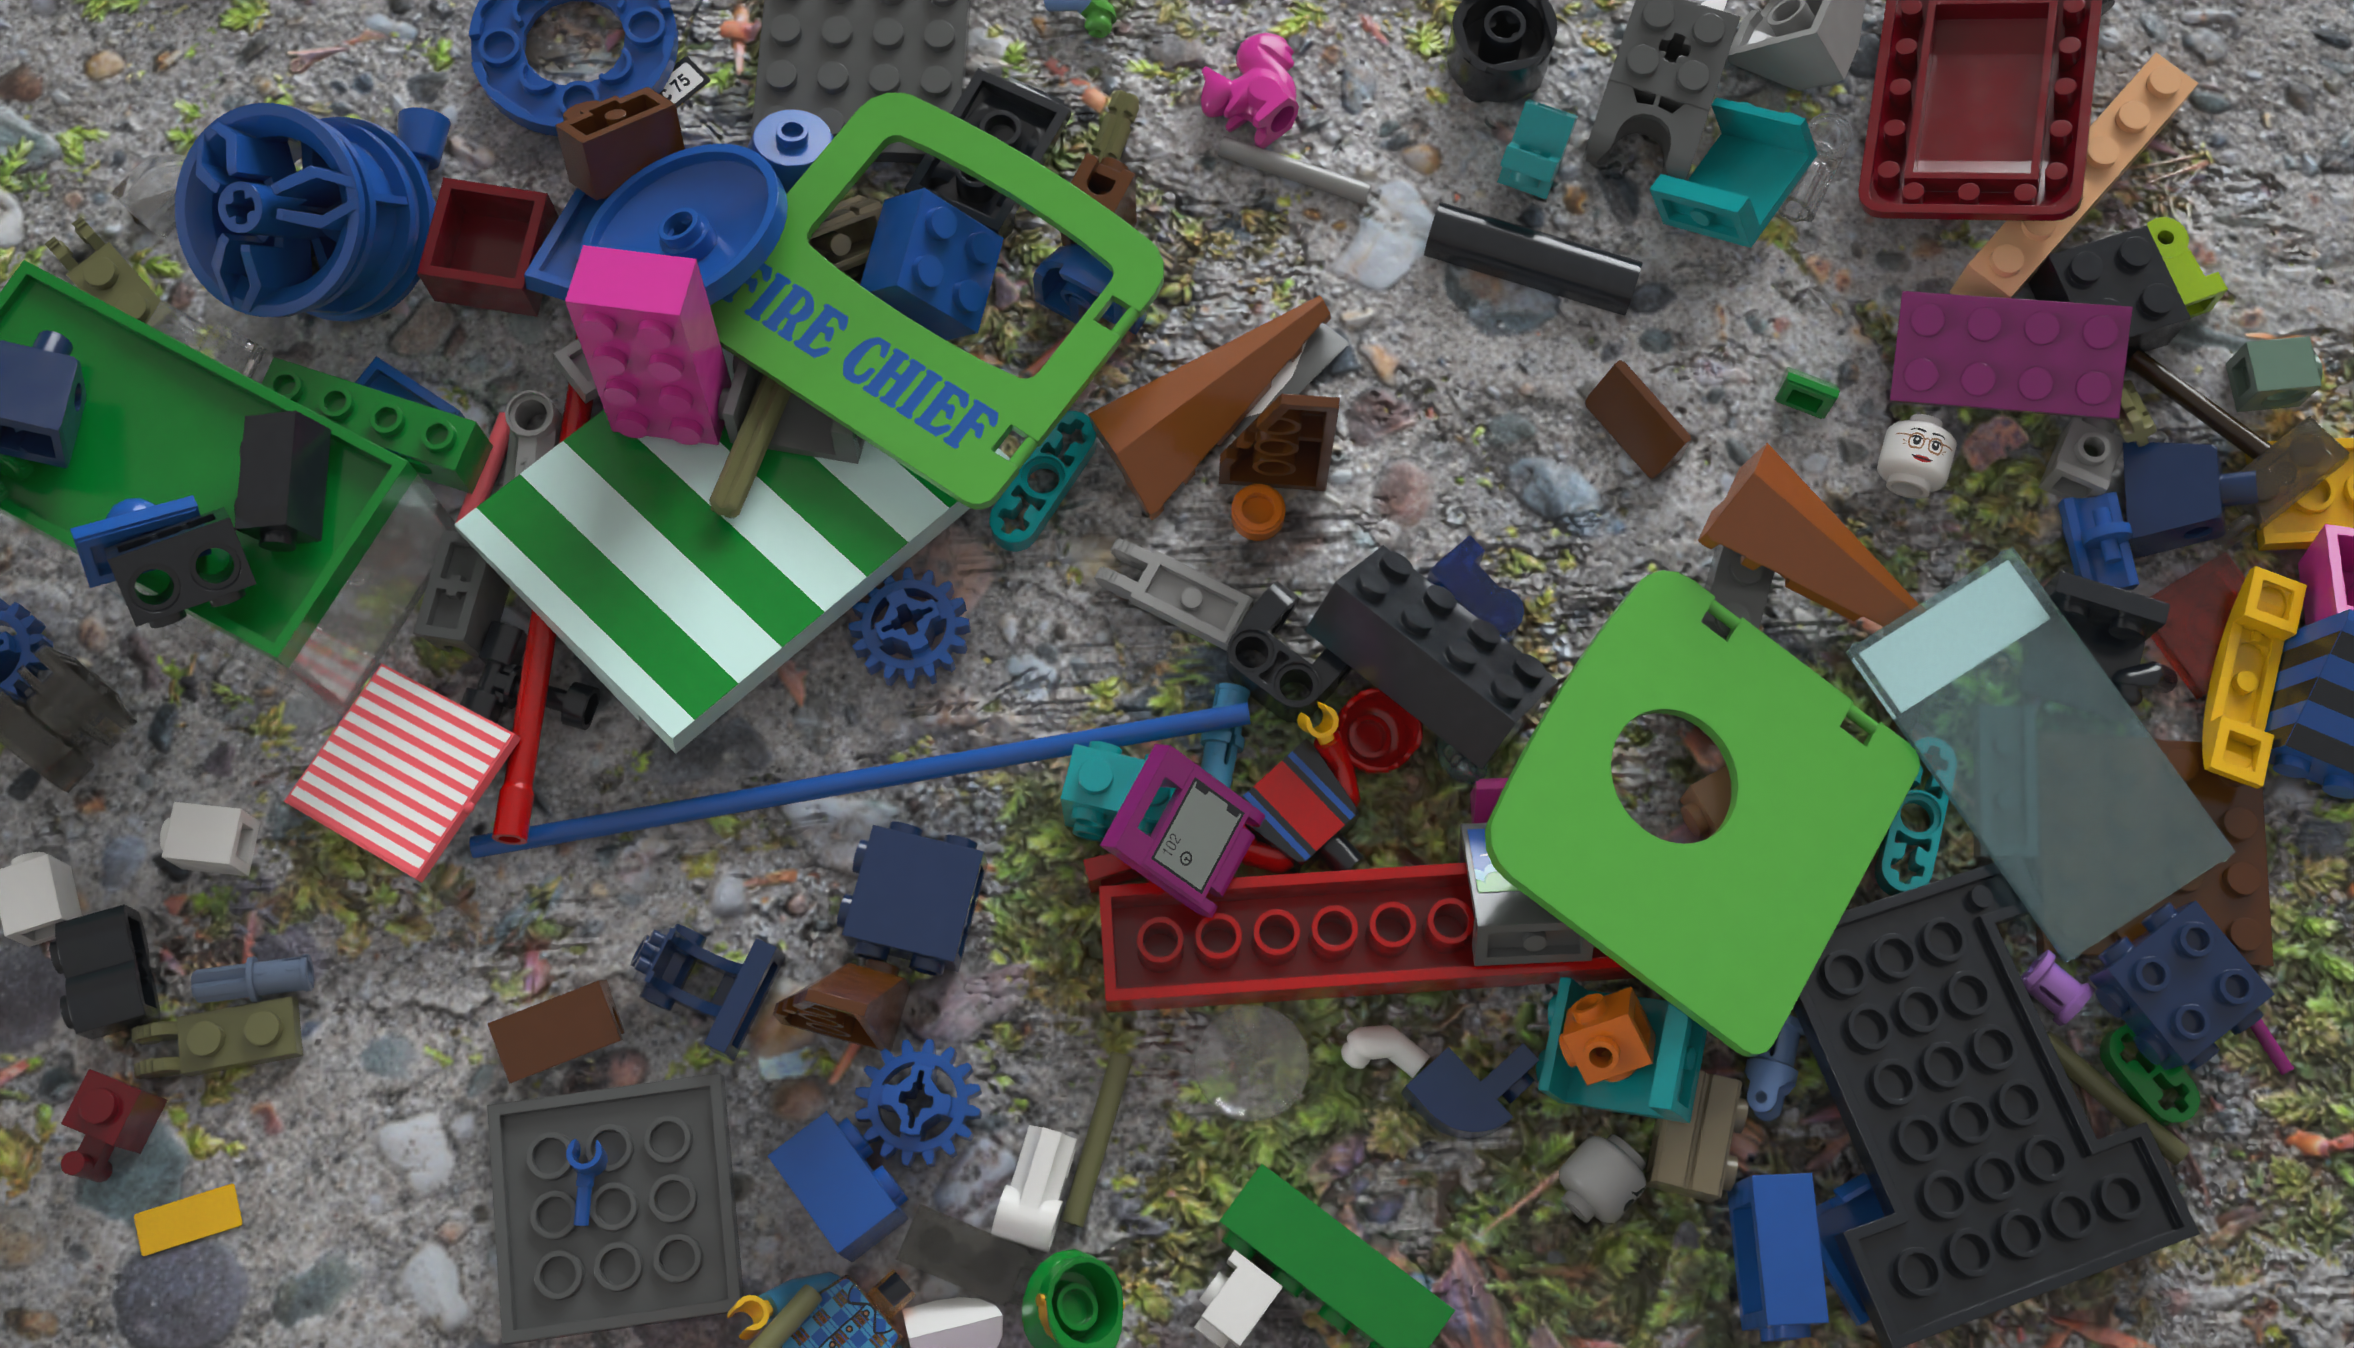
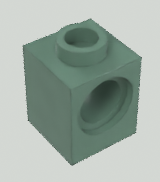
(2274, 374)

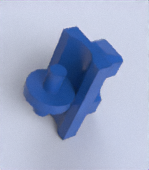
(2099, 540)

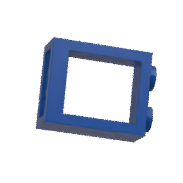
(1777, 1256)

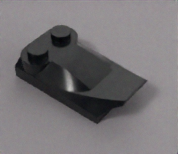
(1010, 112)

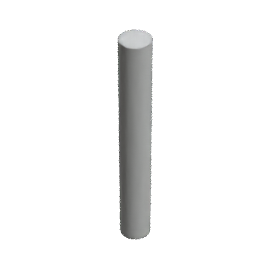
(1294, 170)

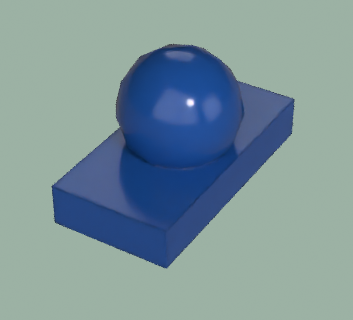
(124, 522)

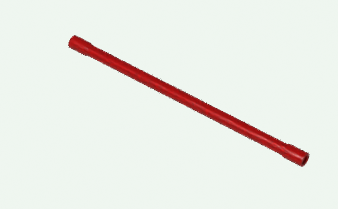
(517, 792)

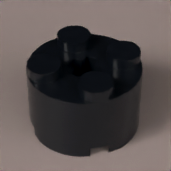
(1501, 47)

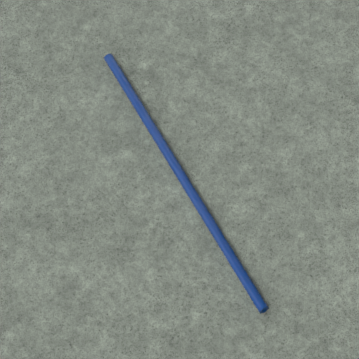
(865, 779)

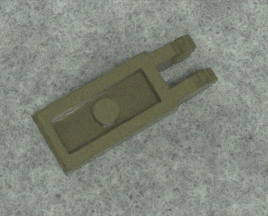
(106, 274)
(223, 1039)

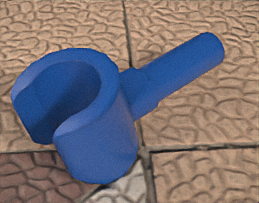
(585, 1178)

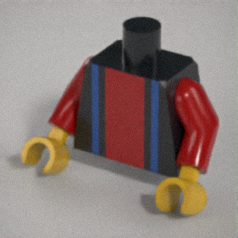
(1307, 804)

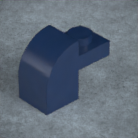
(1462, 1104)

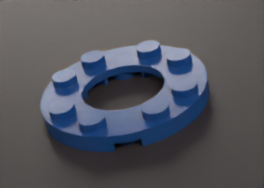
(518, 92)

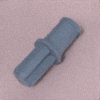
(253, 979)

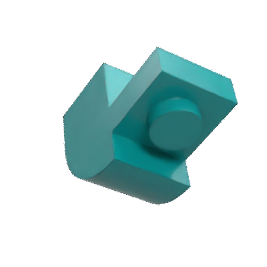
(1537, 148)

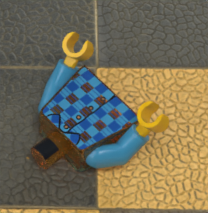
(844, 1317)

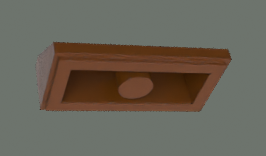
(1638, 420)

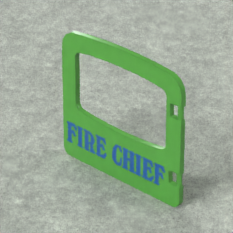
(888, 374)

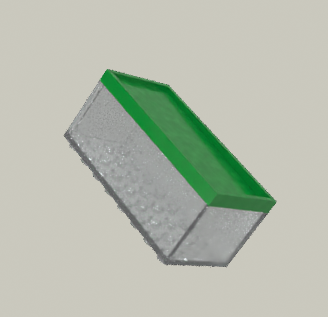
(172, 427)

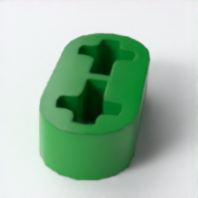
(2140, 1086)

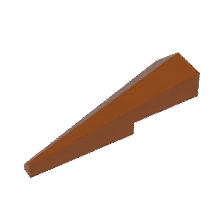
(1177, 419)
(1790, 530)

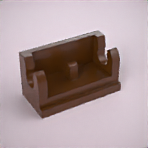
(557, 1030)

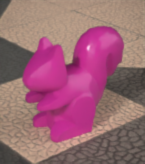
(1262, 93)

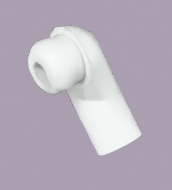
(1381, 1043)

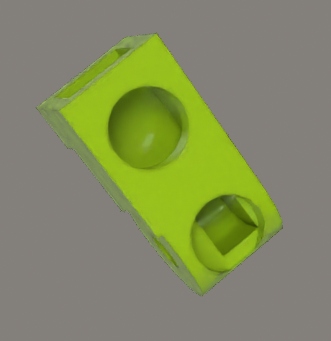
(2197, 291)

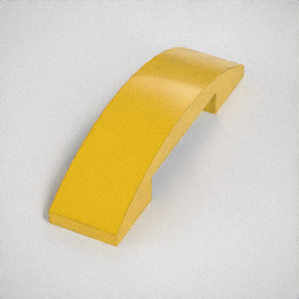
(2246, 675)

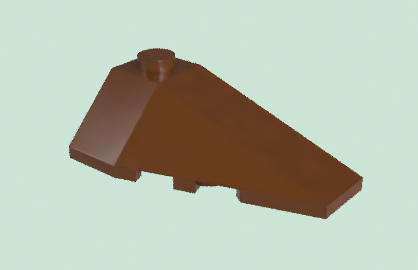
(1285, 445)
(850, 1005)

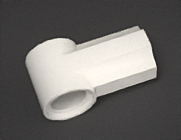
(1032, 1203)

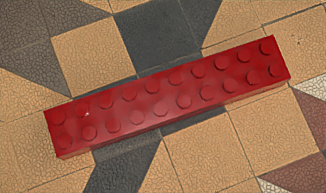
(1307, 941)

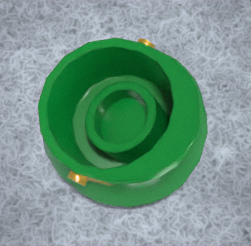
(1073, 1303)

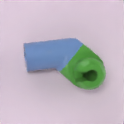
(1098, 14)

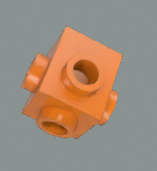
(1607, 1036)

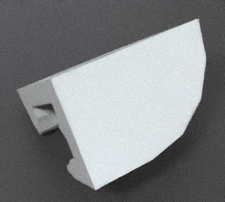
(954, 1324)

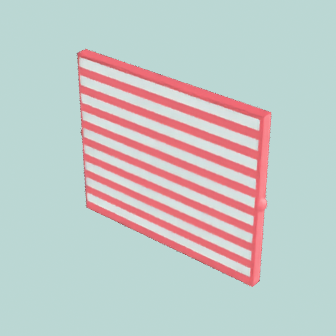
(402, 771)

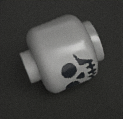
(1602, 1179)

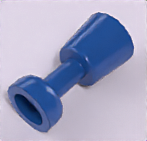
(424, 134)

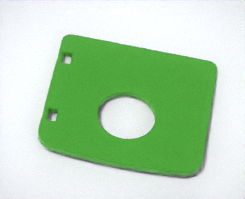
(1724, 920)

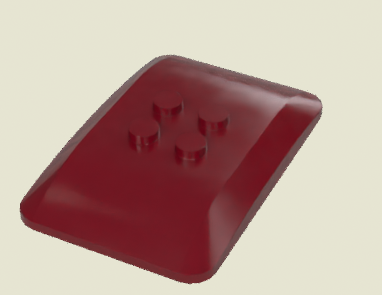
(1981, 110)

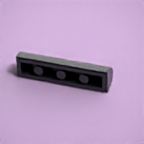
(1532, 258)

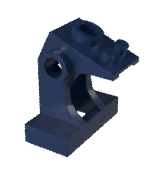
(666, 962)

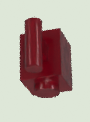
(110, 1117)

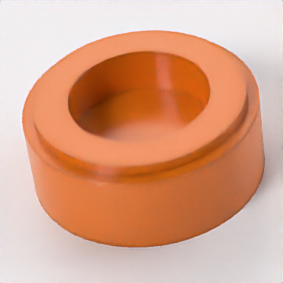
(1258, 512)

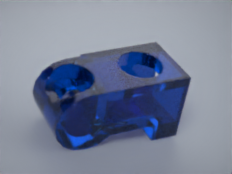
(1475, 590)

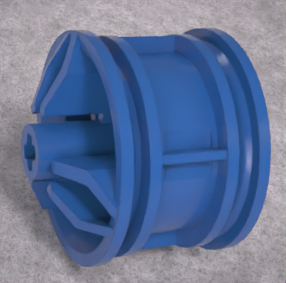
(258, 222)

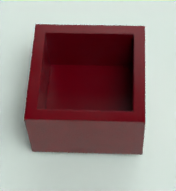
(484, 244)

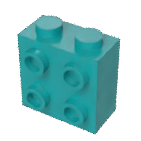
(1097, 787)

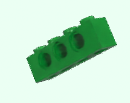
(433, 441)

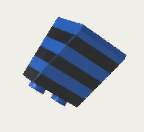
(2315, 706)

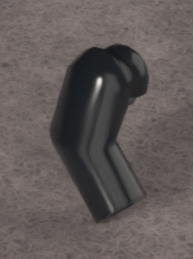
(2145, 675)

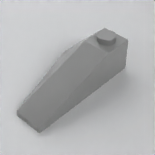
(1800, 41)

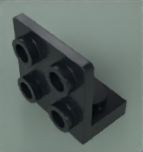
(2107, 618)

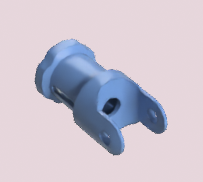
(1773, 1072)

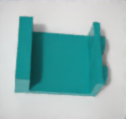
(1741, 175)
(1654, 1091)

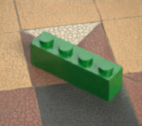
(1331, 1265)

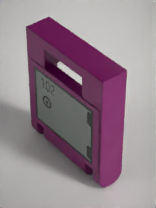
(1197, 836)

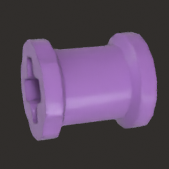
(2056, 988)

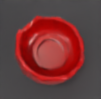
(1378, 732)

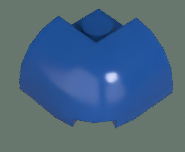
(1072, 282)

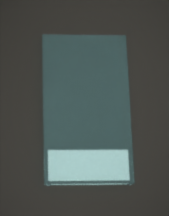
(2040, 754)

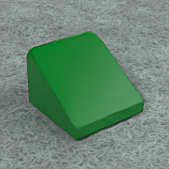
(1806, 393)

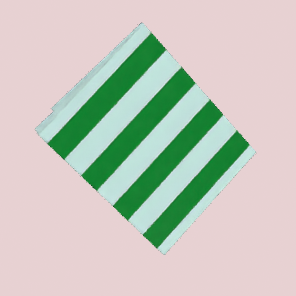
(689, 604)

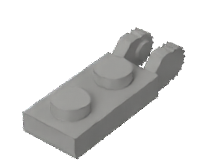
(1177, 593)

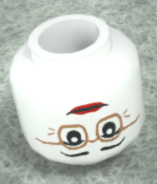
(1916, 456)

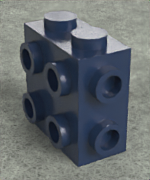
(913, 898)
(2179, 986)

